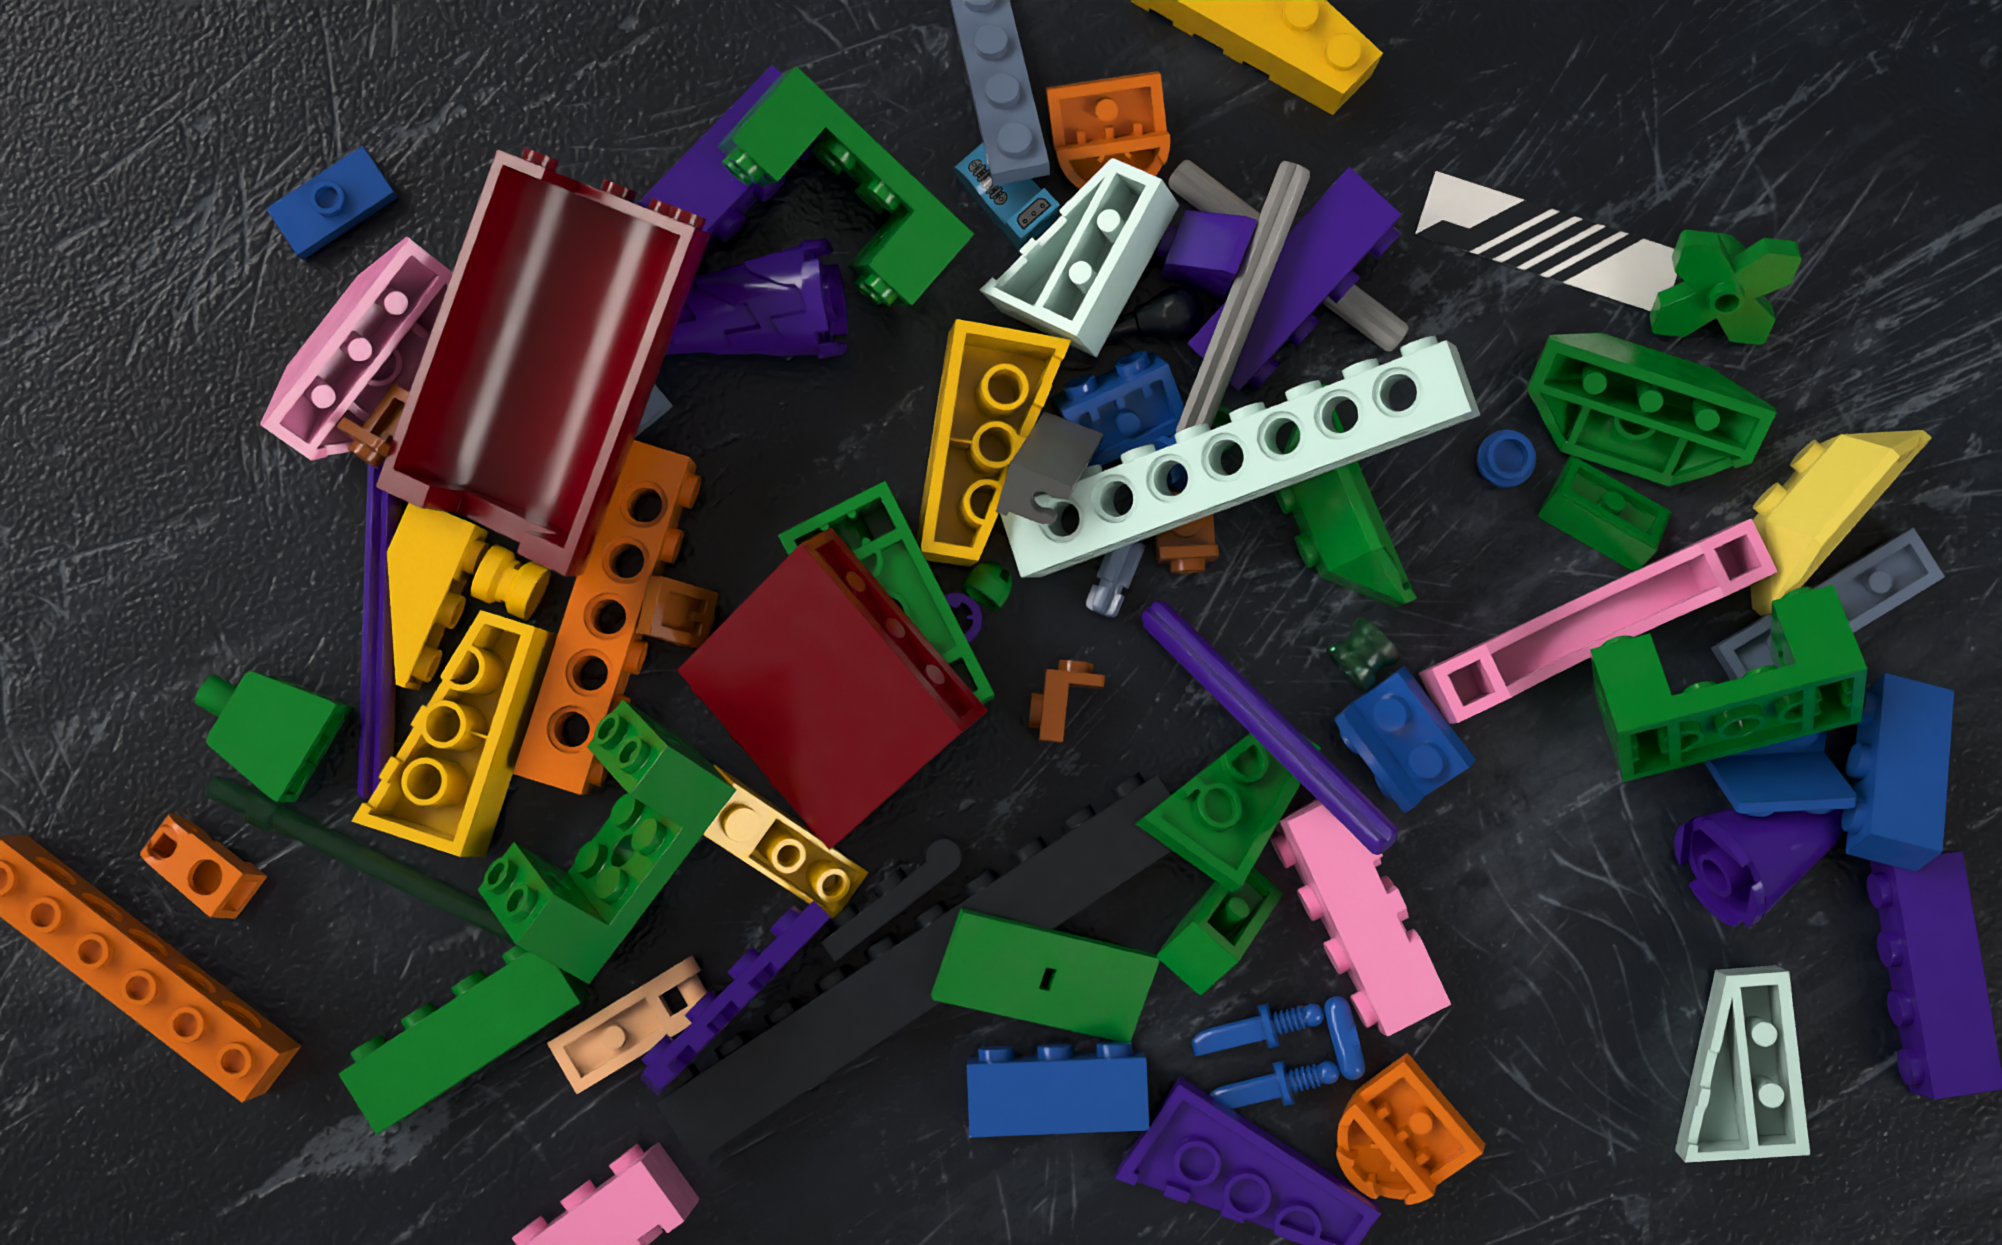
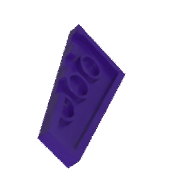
(1229, 1164)

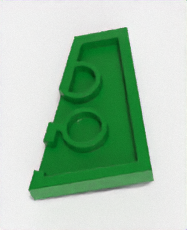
(1226, 812)

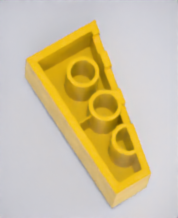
(1295, 42)
(984, 412)
(465, 742)

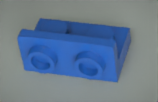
(1125, 404)
(1403, 739)

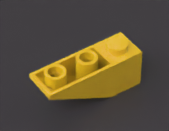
(427, 575)
(784, 849)

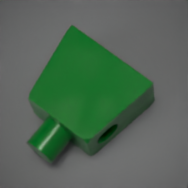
(271, 729)

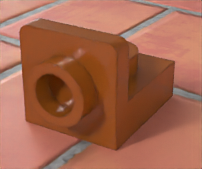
(1187, 546)
(677, 612)

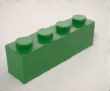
(460, 1037)

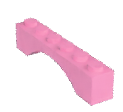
(1622, 607)

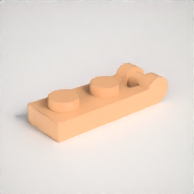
(626, 1027)

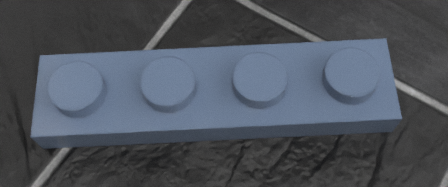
(1000, 90)
(1865, 589)

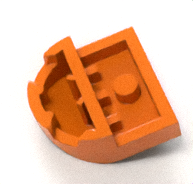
(1107, 121)
(1403, 1135)

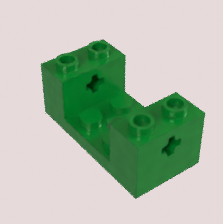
(916, 237)
(885, 545)
(1808, 690)
(587, 912)

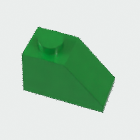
(1218, 931)

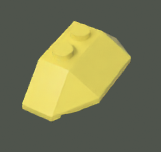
(1823, 502)

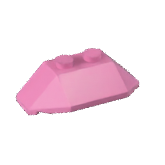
(359, 351)

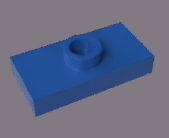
(332, 202)

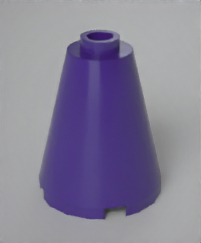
(1752, 861)

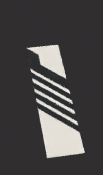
(1546, 241)

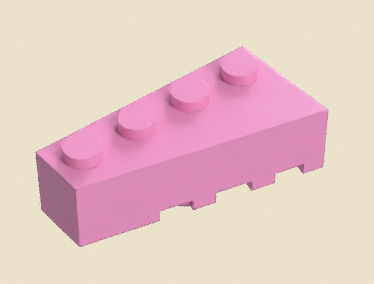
(1362, 919)
(623, 1210)

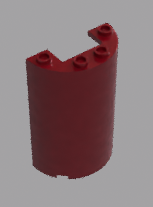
(544, 357)

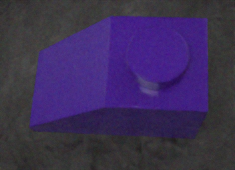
(1205, 251)

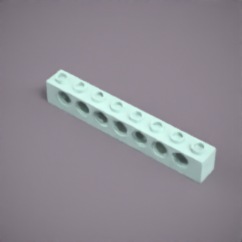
(1441, 402)

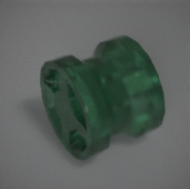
(1363, 653)

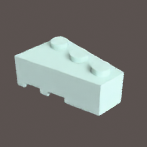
(1089, 259)
(1746, 1072)

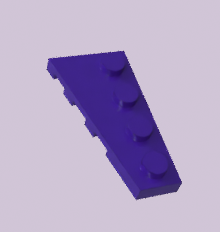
(713, 1013)

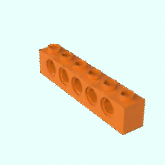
(545, 752)
(139, 971)

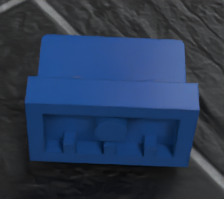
(1783, 778)

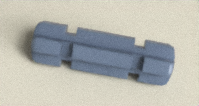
(1115, 573)

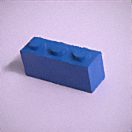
(1900, 773)
(1057, 1090)

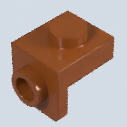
(374, 438)
(1049, 708)

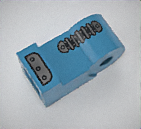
(1016, 207)

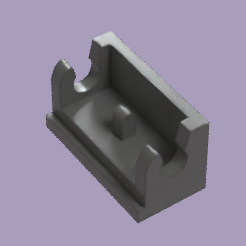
(1048, 463)

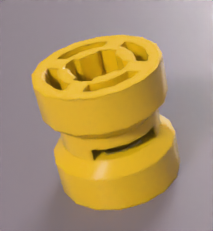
(506, 580)

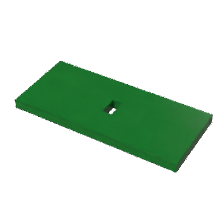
(1000, 967)

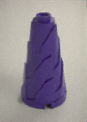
(767, 307)

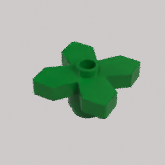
(1724, 284)

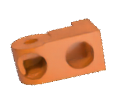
(202, 868)

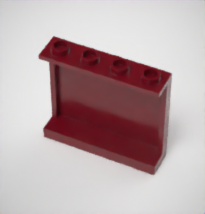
(830, 687)

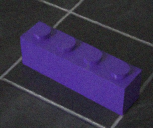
(706, 187)
(1311, 266)
(1936, 978)

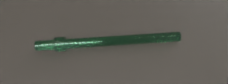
(269, 814)

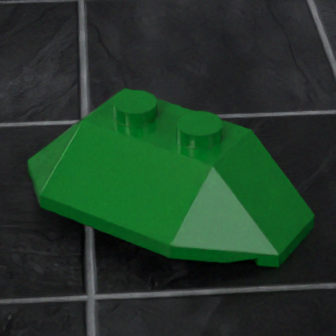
(1644, 409)
(1345, 531)

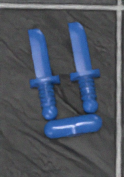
(1266, 1027)

